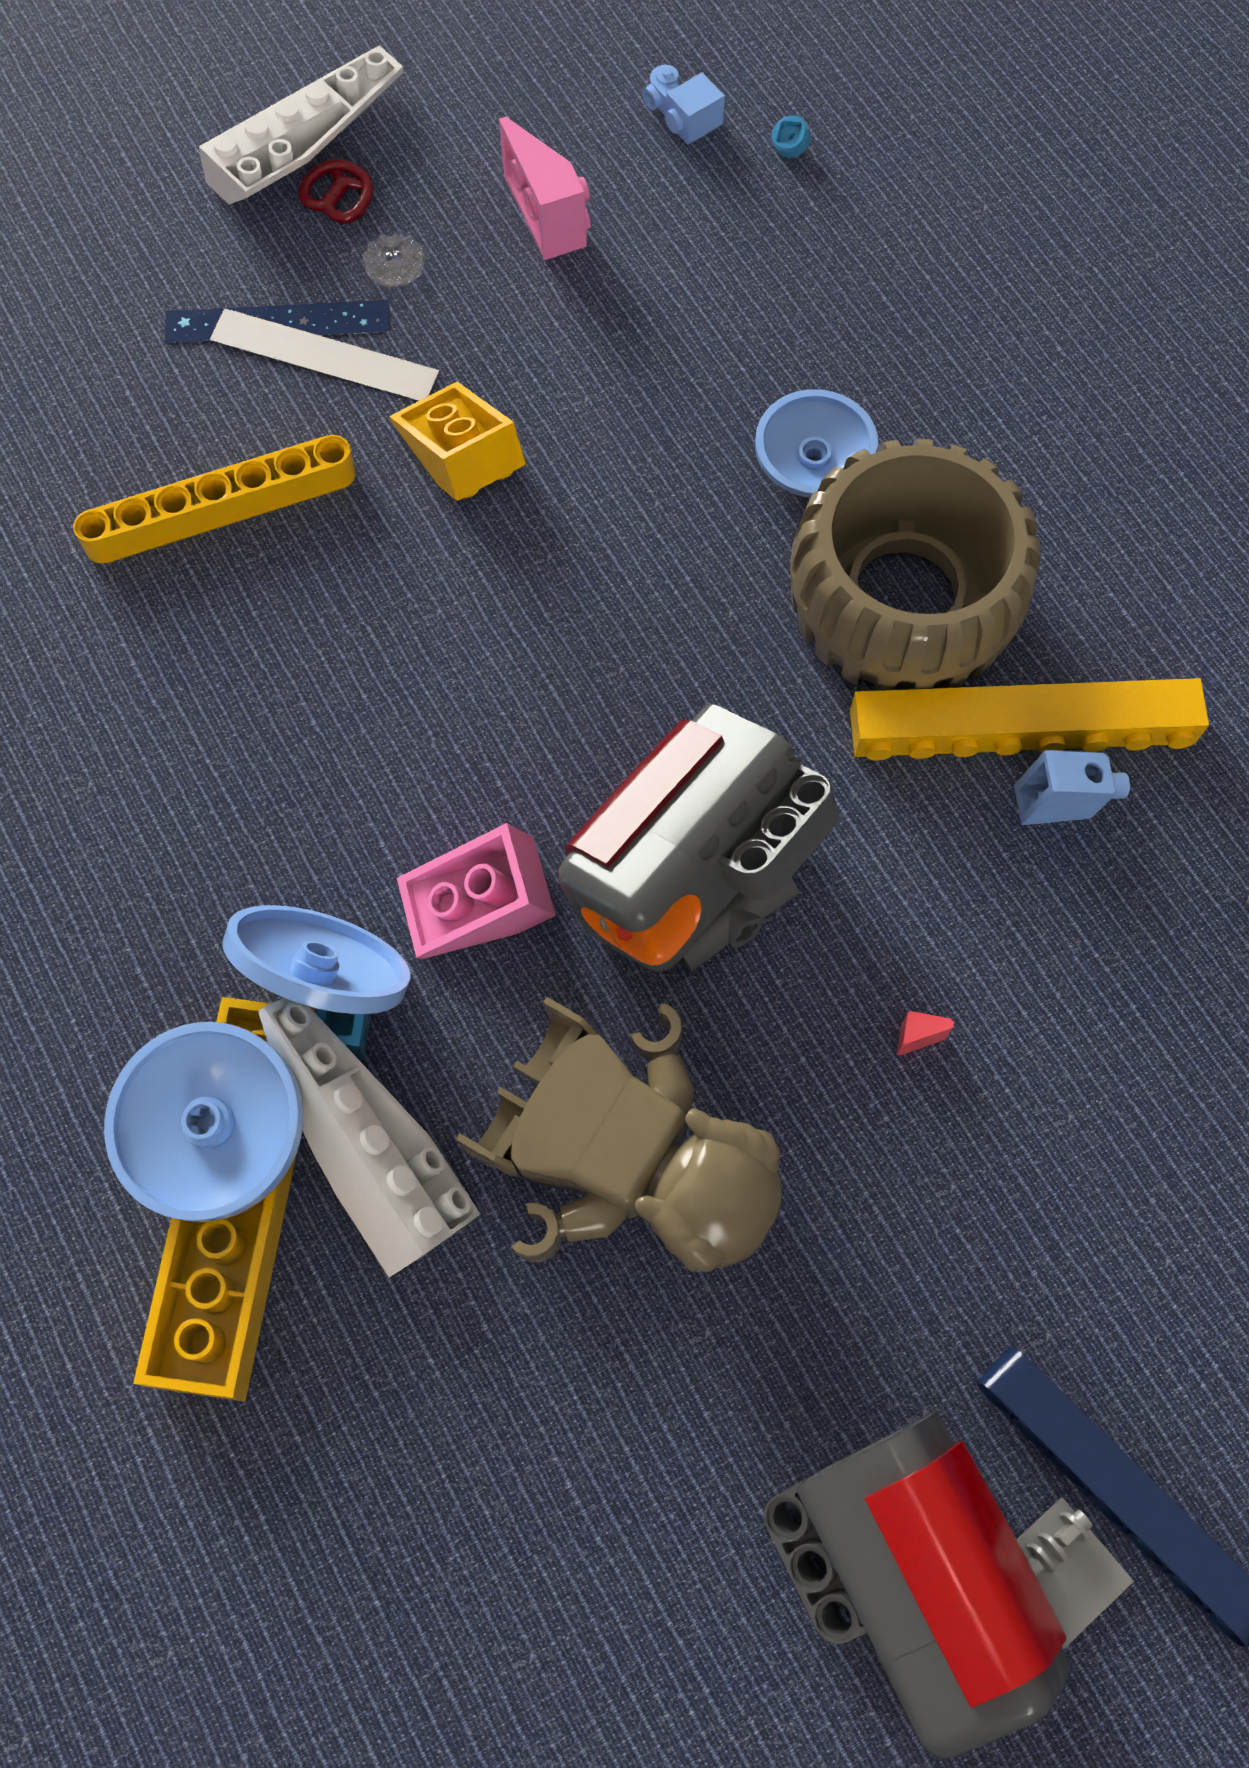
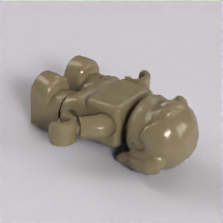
(621, 1143)

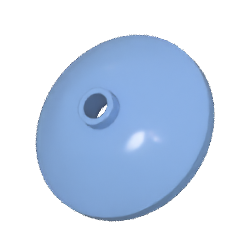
(811, 426)

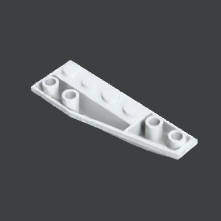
(295, 127)
(368, 1143)

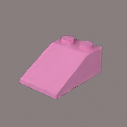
(545, 191)
(476, 893)

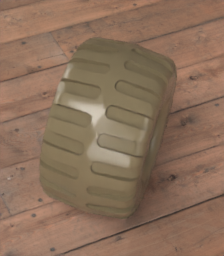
(925, 506)

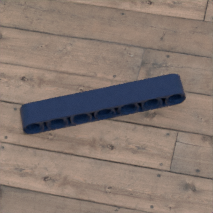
(1121, 1491)

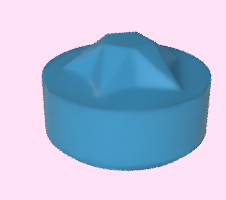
(791, 136)

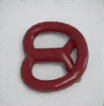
(337, 189)

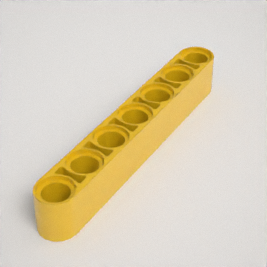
(197, 497)

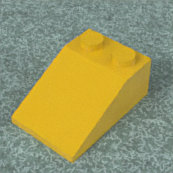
(460, 440)

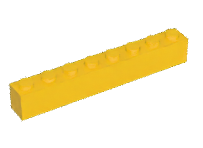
(1028, 718)

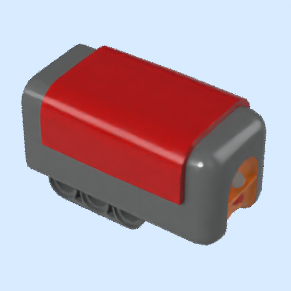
(931, 1582)

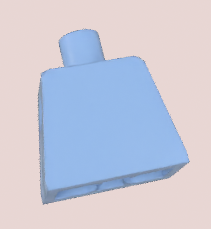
(1068, 787)

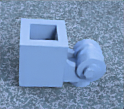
(688, 108)

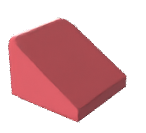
(921, 1031)

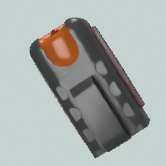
(689, 829)

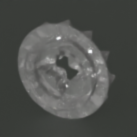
(395, 272)

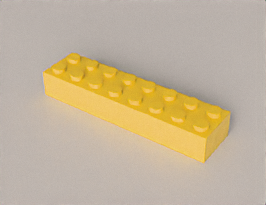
(214, 1284)

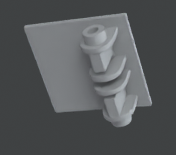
(1072, 1567)

